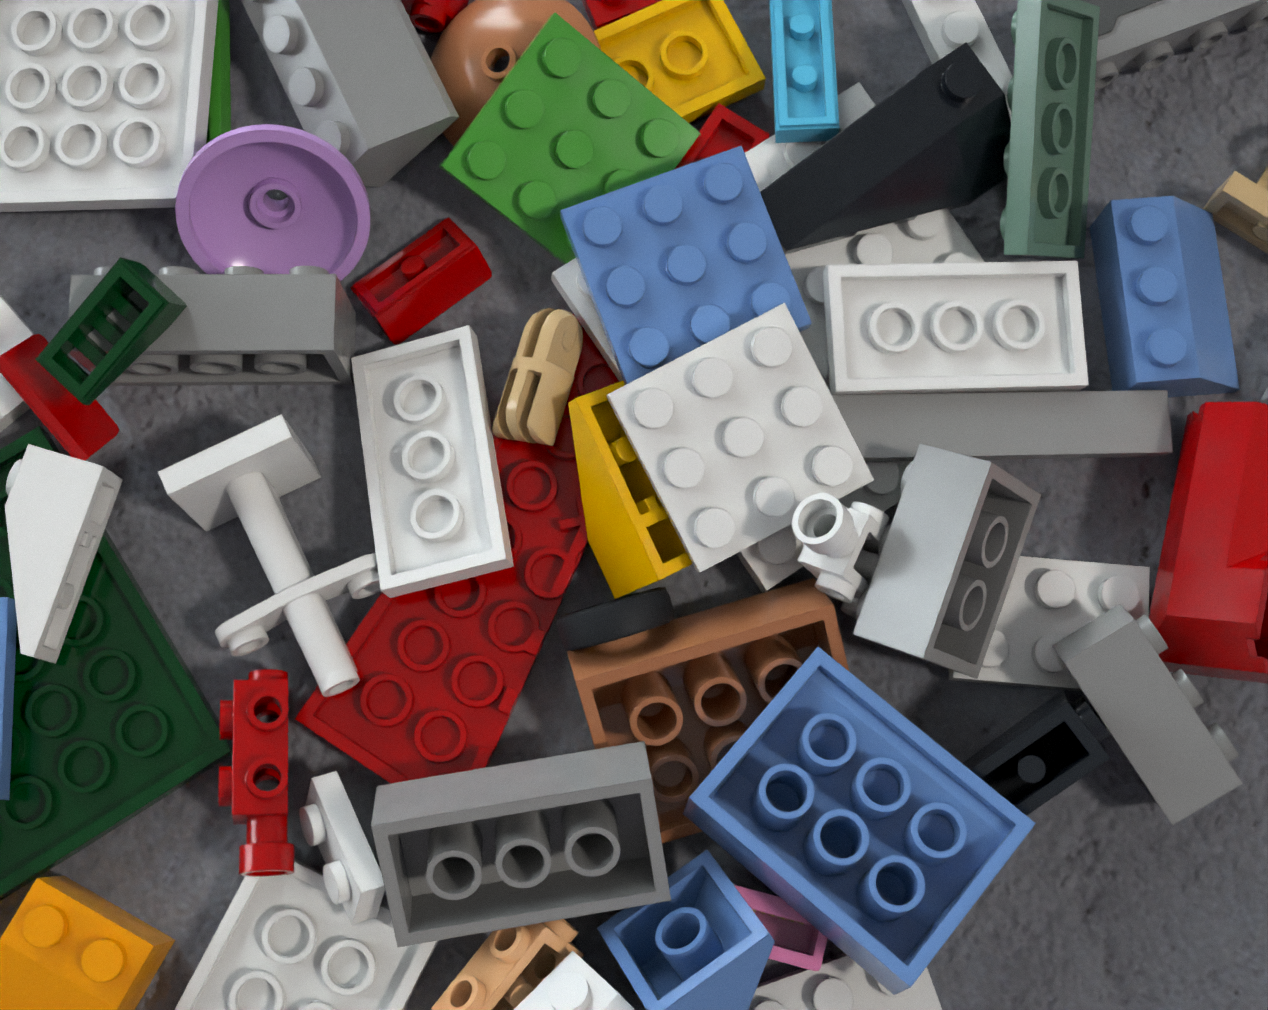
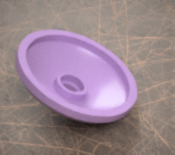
(233, 222)

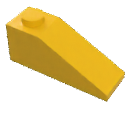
(619, 503)

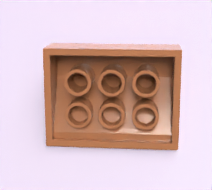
(700, 685)

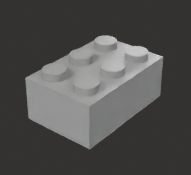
(947, 560)

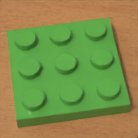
(562, 134)

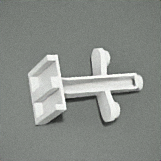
(245, 481)

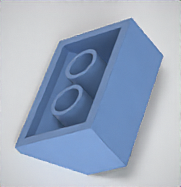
(1163, 298)

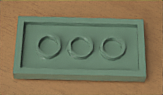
(1050, 128)

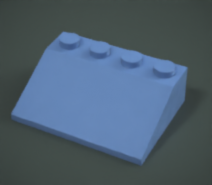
(858, 821)

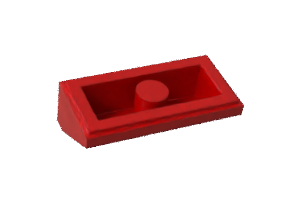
(422, 281)
(76, 426)

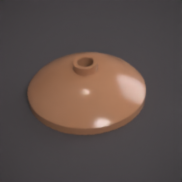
(480, 38)

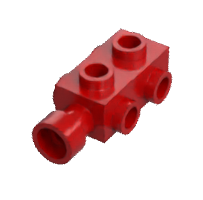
(258, 755)

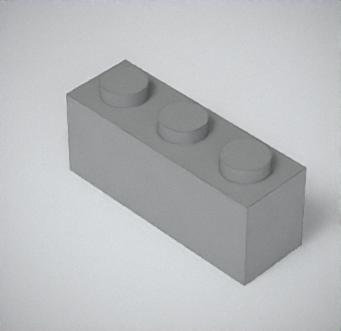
(1150, 712)

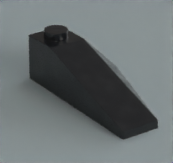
(911, 154)

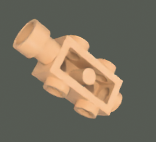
(509, 967)

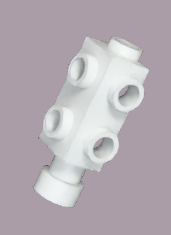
(839, 545)

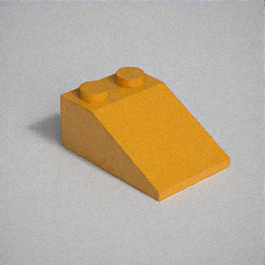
(76, 951)

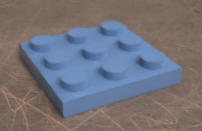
(680, 260)

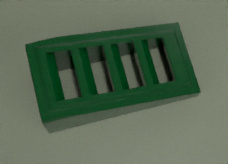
(93, 314)

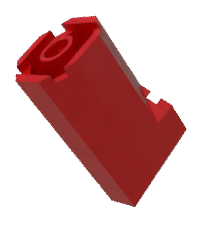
(1215, 547)

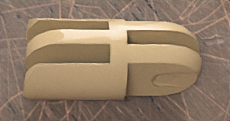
(540, 378)

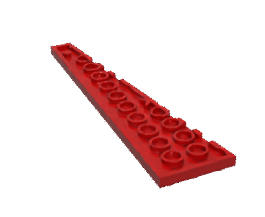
(454, 657)

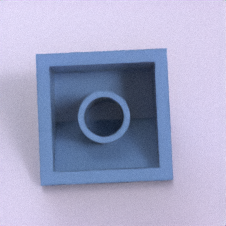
(692, 950)

